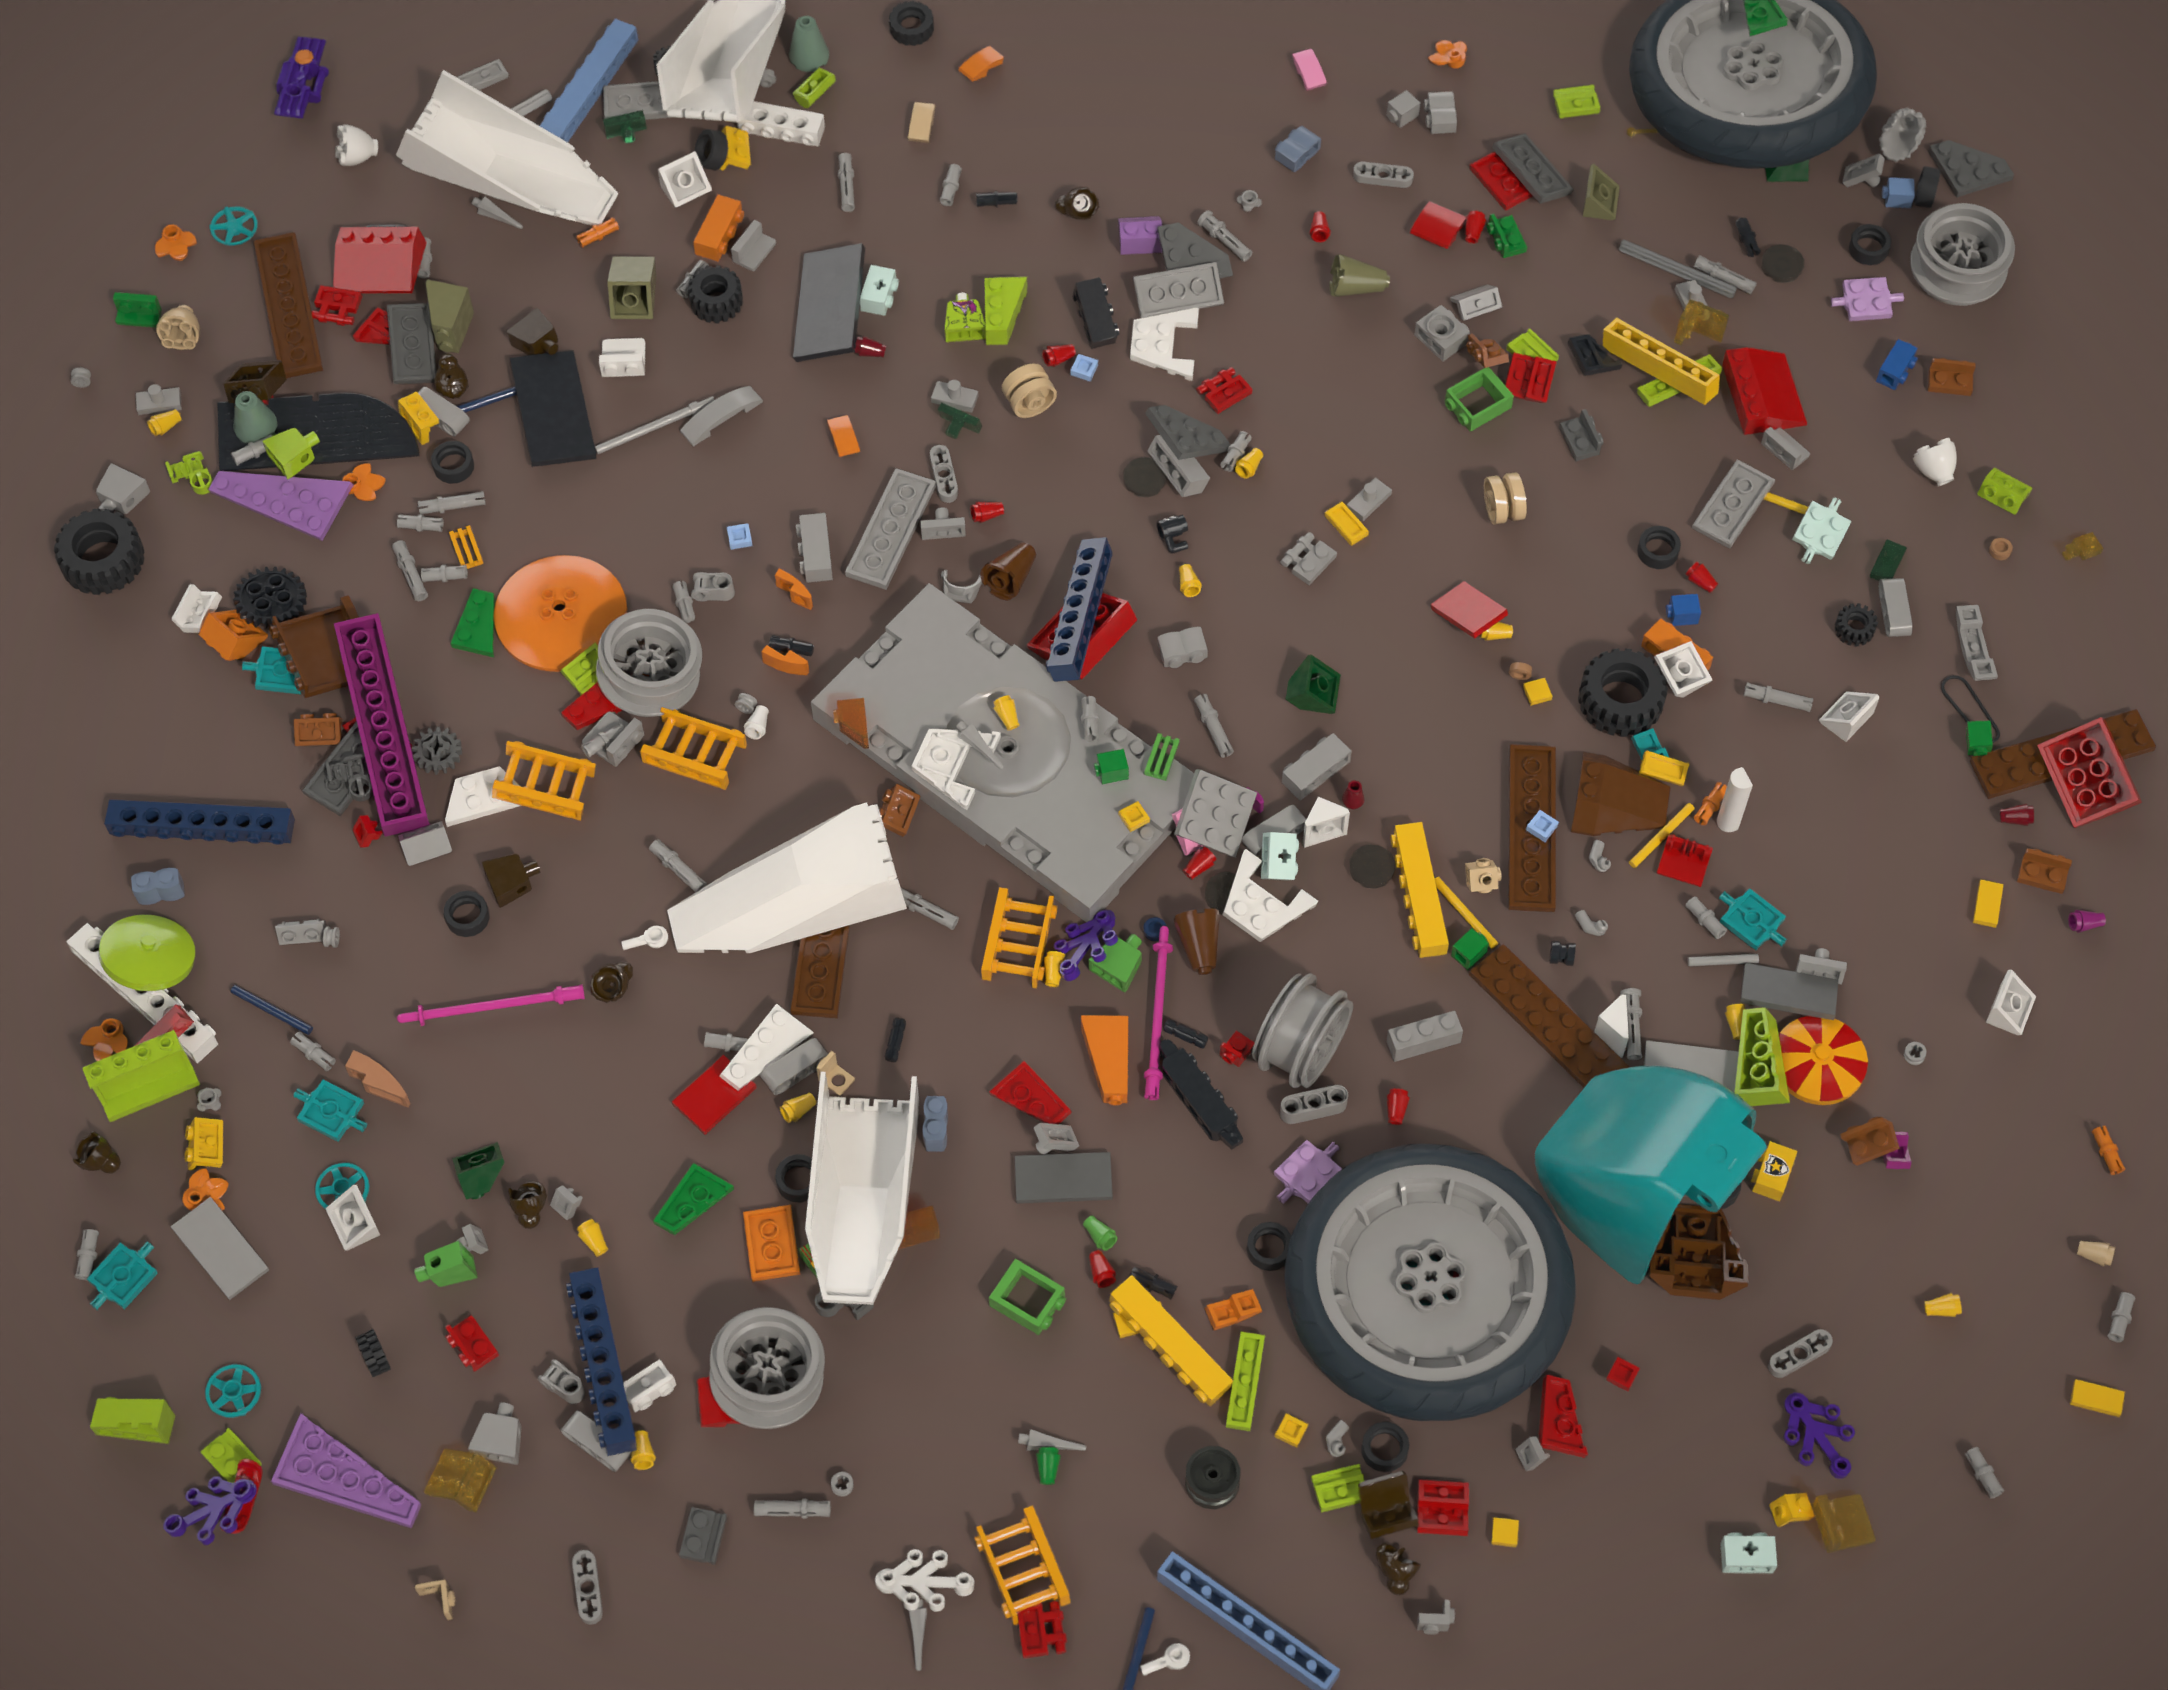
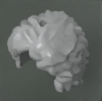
(1902, 134)

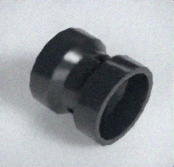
(1562, 953)

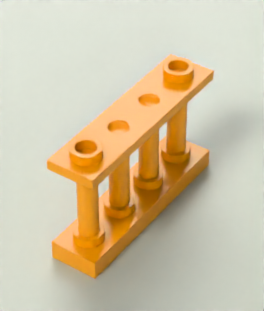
(693, 768)
(548, 801)
(1001, 924)
(1037, 1546)

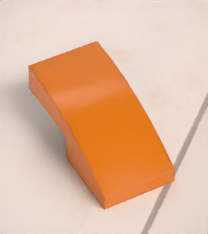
(978, 65)
(843, 435)
(797, 590)
(790, 663)
(1233, 1310)

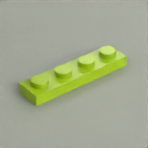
(1658, 391)
(1245, 1381)

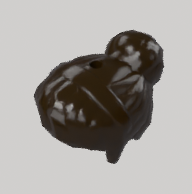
(1084, 210)
(454, 386)
(611, 973)
(96, 1154)
(528, 1203)
(1396, 1568)

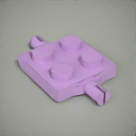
(1867, 299)
(1306, 1171)

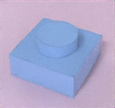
(1084, 367)
(739, 536)
(1542, 826)

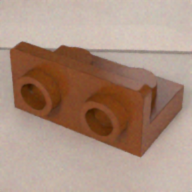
(1486, 352)
(1951, 377)
(317, 731)
(898, 809)
(2044, 870)
(1870, 1140)

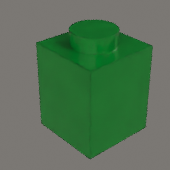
(1979, 738)
(1111, 766)
(1470, 949)

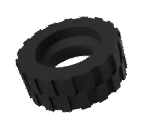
(911, 10)

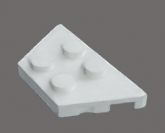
(473, 797)

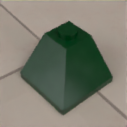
(1790, 173)
(1314, 686)
(478, 1170)

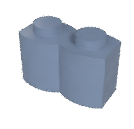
(1297, 148)
(158, 886)
(935, 1123)

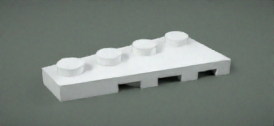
(770, 1041)

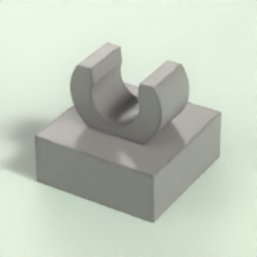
(565, 1202)
(473, 1239)
(1531, 1453)

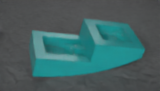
(1648, 741)

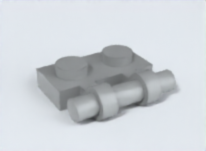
(1313, 563)

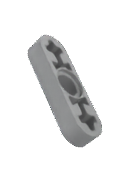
(1367, 178)
(942, 481)
(1804, 1343)
(596, 1603)

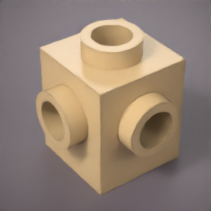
(1482, 875)

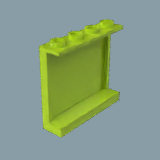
(141, 1075)

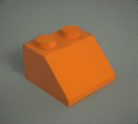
(231, 635)

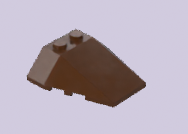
(1617, 798)
(1698, 1256)

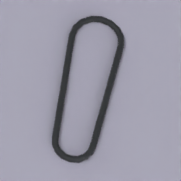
(1976, 698)

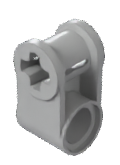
(711, 586)
(559, 1380)

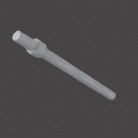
(693, 408)

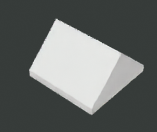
(683, 179)
(1683, 669)
(1849, 713)
(1325, 822)
(2011, 1005)
(1613, 1026)
(352, 1219)

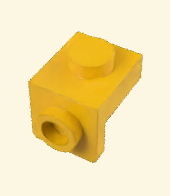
(1791, 1508)

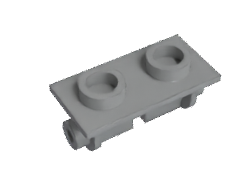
(300, 933)

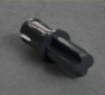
(996, 199)
(1747, 236)
(787, 644)
(1154, 1283)

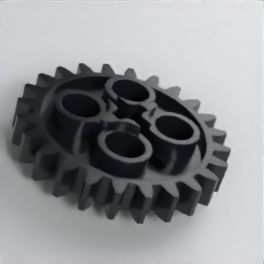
(268, 596)

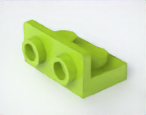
(2004, 490)

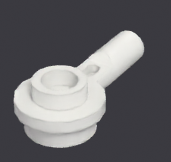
(655, 937)
(1176, 1657)

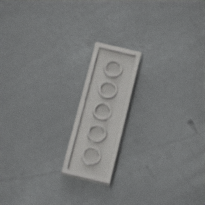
(890, 529)

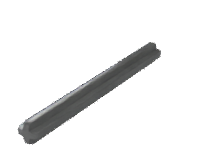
(1677, 268)

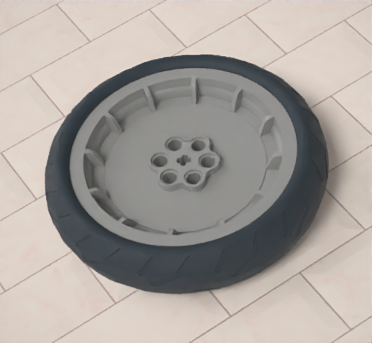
(1756, 96)
(1457, 1353)

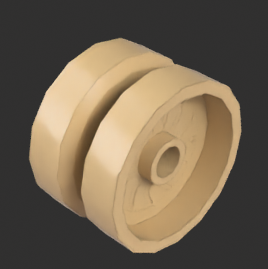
(1029, 390)
(1505, 498)

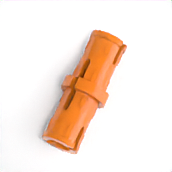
(597, 232)
(1710, 804)
(2108, 1150)

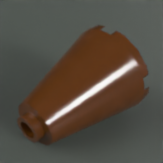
(1008, 571)
(1199, 938)

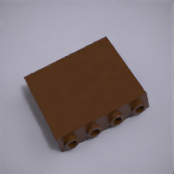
(313, 648)

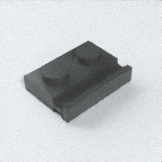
(703, 1536)

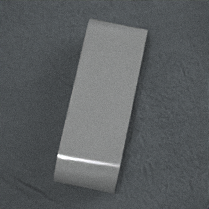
(450, 417)
(1895, 607)
(1286, 821)
(793, 1066)
(1321, 1096)
(584, 1434)

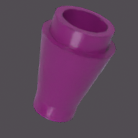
(2085, 920)

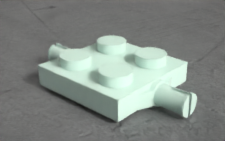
(1821, 530)

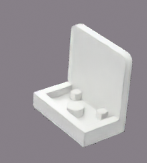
(622, 357)

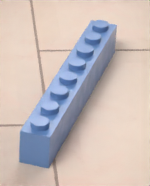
(589, 80)
(1247, 1624)

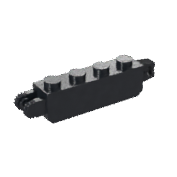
(1199, 1096)

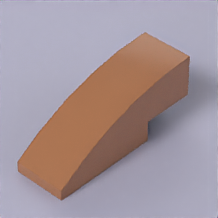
(376, 1079)

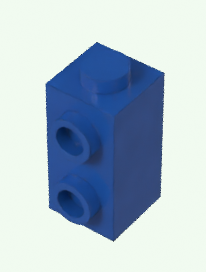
(1896, 365)

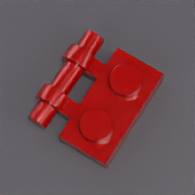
(339, 300)
(1228, 393)
(1033, 1633)

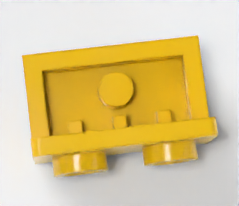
(738, 148)

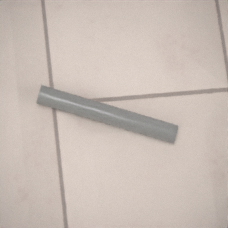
(1723, 960)

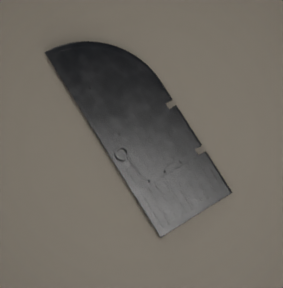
(347, 426)

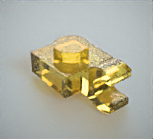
(2083, 546)

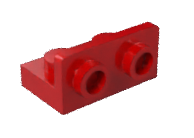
(472, 1343)

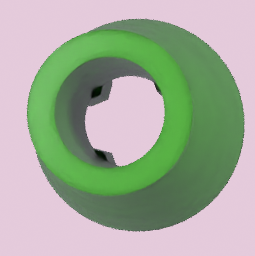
(1102, 1235)

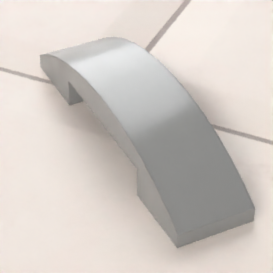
(718, 411)
(1973, 643)

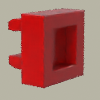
(365, 831)
(1622, 1374)

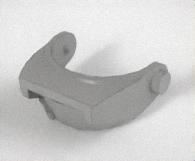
(960, 594)

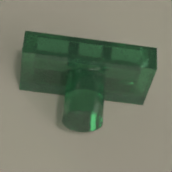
(625, 125)
(958, 420)
(1888, 561)

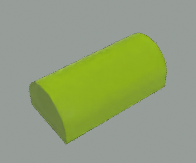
(814, 87)

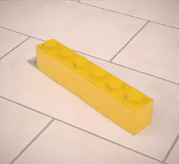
(1661, 361)
(1420, 890)
(1170, 1341)

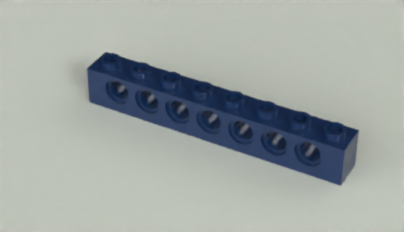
(1079, 610)
(166, 814)
(622, 1438)

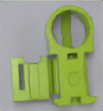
(193, 469)

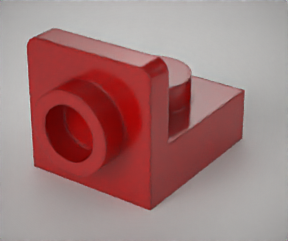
(1236, 1049)

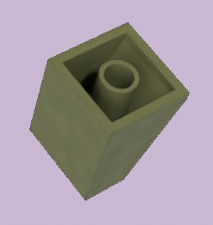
(632, 287)
(449, 313)

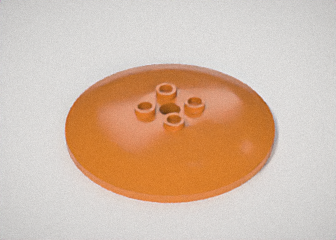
(549, 637)

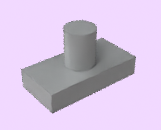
(1864, 170)
(1689, 290)
(955, 395)
(158, 400)
(1369, 499)
(943, 526)
(1822, 965)
(1055, 1137)

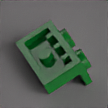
(1506, 236)
(137, 309)

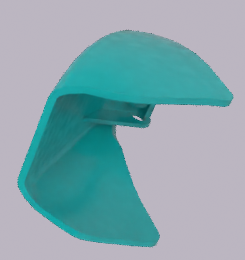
(1635, 1150)

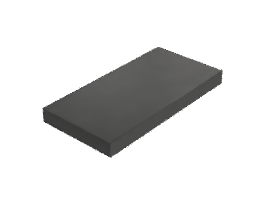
(1532, 168)
(411, 343)
(336, 796)
(1789, 991)
(1063, 1177)

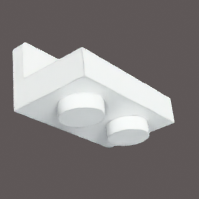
(195, 608)
(648, 1386)

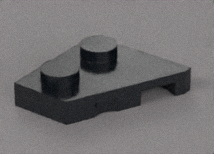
(1591, 356)

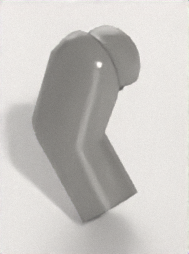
(1596, 857)
(1595, 928)
(1334, 1439)

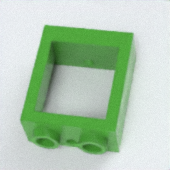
(1492, 385)
(998, 1297)

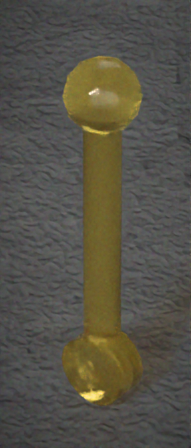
(1631, 131)

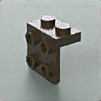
(1386, 1505)

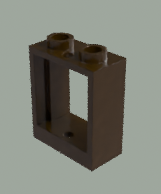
(250, 378)

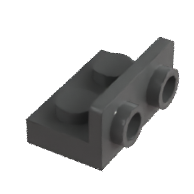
(1582, 436)

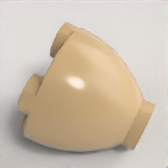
(179, 328)

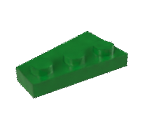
(1763, 16)
(476, 624)
(691, 1198)

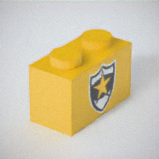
(1774, 1171)

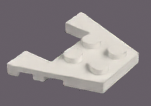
(1154, 341)
(942, 759)
(1255, 908)

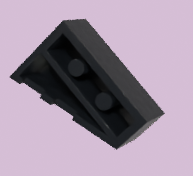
(1096, 312)

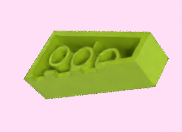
(1760, 1060)

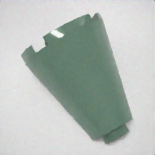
(808, 46)
(252, 418)

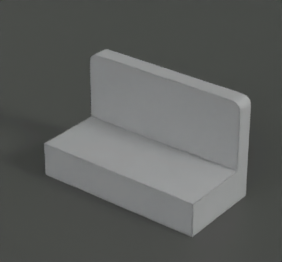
(752, 247)
(1477, 301)
(1784, 447)
(425, 843)

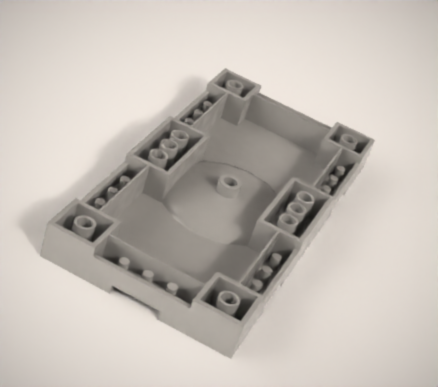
(1045, 802)

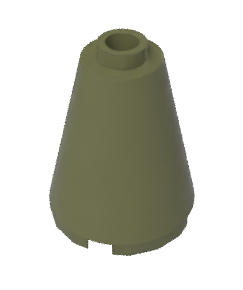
(1356, 277)

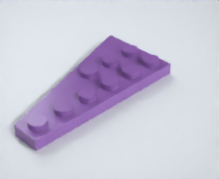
(295, 502)
(333, 1473)

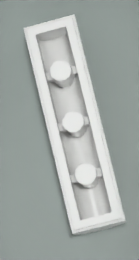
(1734, 801)

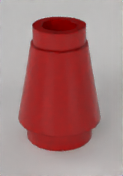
(1474, 225)
(1319, 228)
(1058, 354)
(986, 510)
(1701, 577)
(1199, 863)
(1397, 1105)
(1102, 1271)

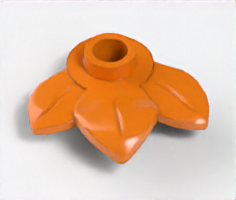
(1449, 54)
(174, 245)
(364, 482)
(103, 1042)
(204, 1187)

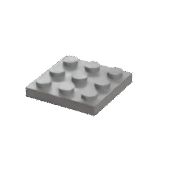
(1215, 813)

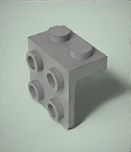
(623, 743)

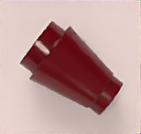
(869, 347)
(1353, 795)
(2018, 815)

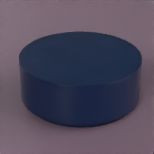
(1152, 928)

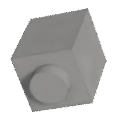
(1403, 109)

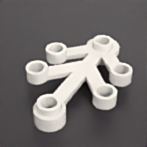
(922, 1580)

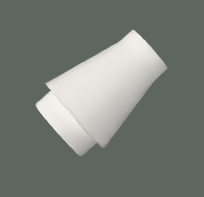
(756, 724)

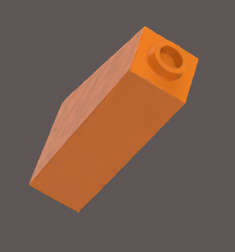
(1108, 1051)

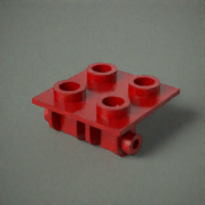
(1684, 860)

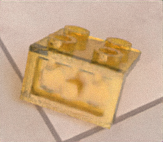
(1701, 320)
(461, 1478)
(1843, 1522)

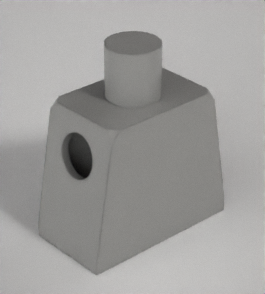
(121, 490)
(498, 1436)

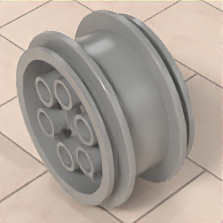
(1978, 272)
(658, 634)
(1302, 1030)
(775, 1402)

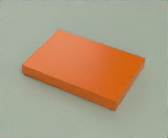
(771, 1243)

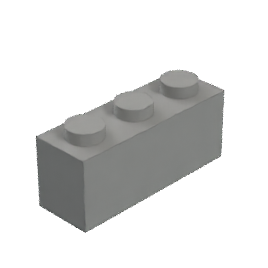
(1184, 474)
(814, 547)
(1316, 766)
(1424, 1036)

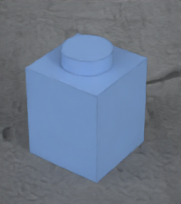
(1898, 193)

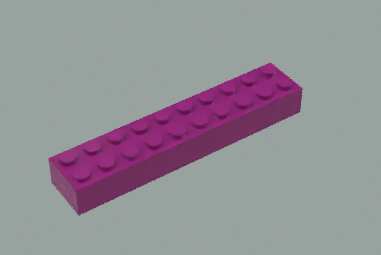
(381, 725)

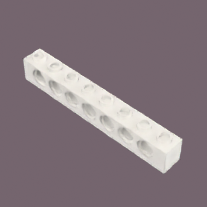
(195, 1046)

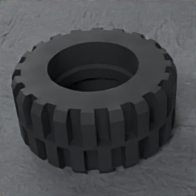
(109, 572)
(1617, 716)

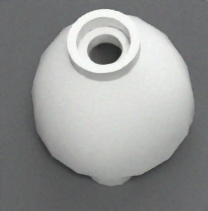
(354, 146)
(1937, 462)

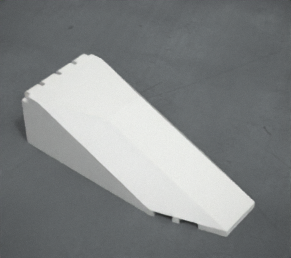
(719, 60)
(503, 155)
(796, 890)
(859, 1191)

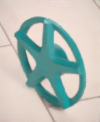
(233, 226)
(340, 1183)
(233, 1391)

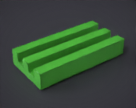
(1167, 741)

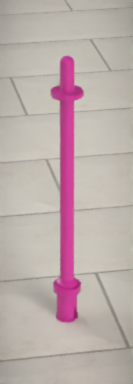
(558, 995)
(1153, 1074)

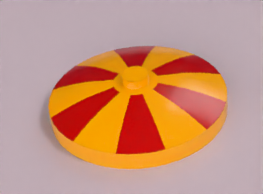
(1822, 1060)

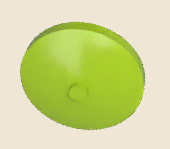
(146, 952)

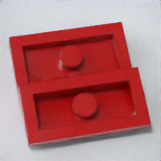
(1438, 225)
(1530, 377)
(710, 1413)
(1443, 1507)

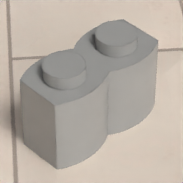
(1441, 112)
(1182, 647)

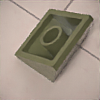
(1601, 195)

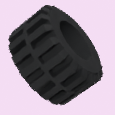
(718, 307)

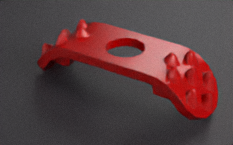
(252, 1471)

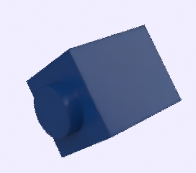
(1683, 609)

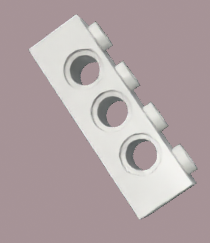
(784, 123)

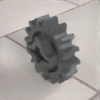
(428, 745)

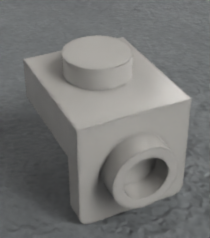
(1436, 1622)

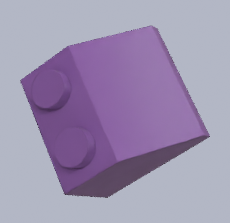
(1139, 235)

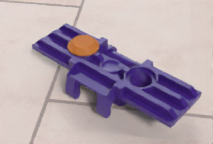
(293, 76)

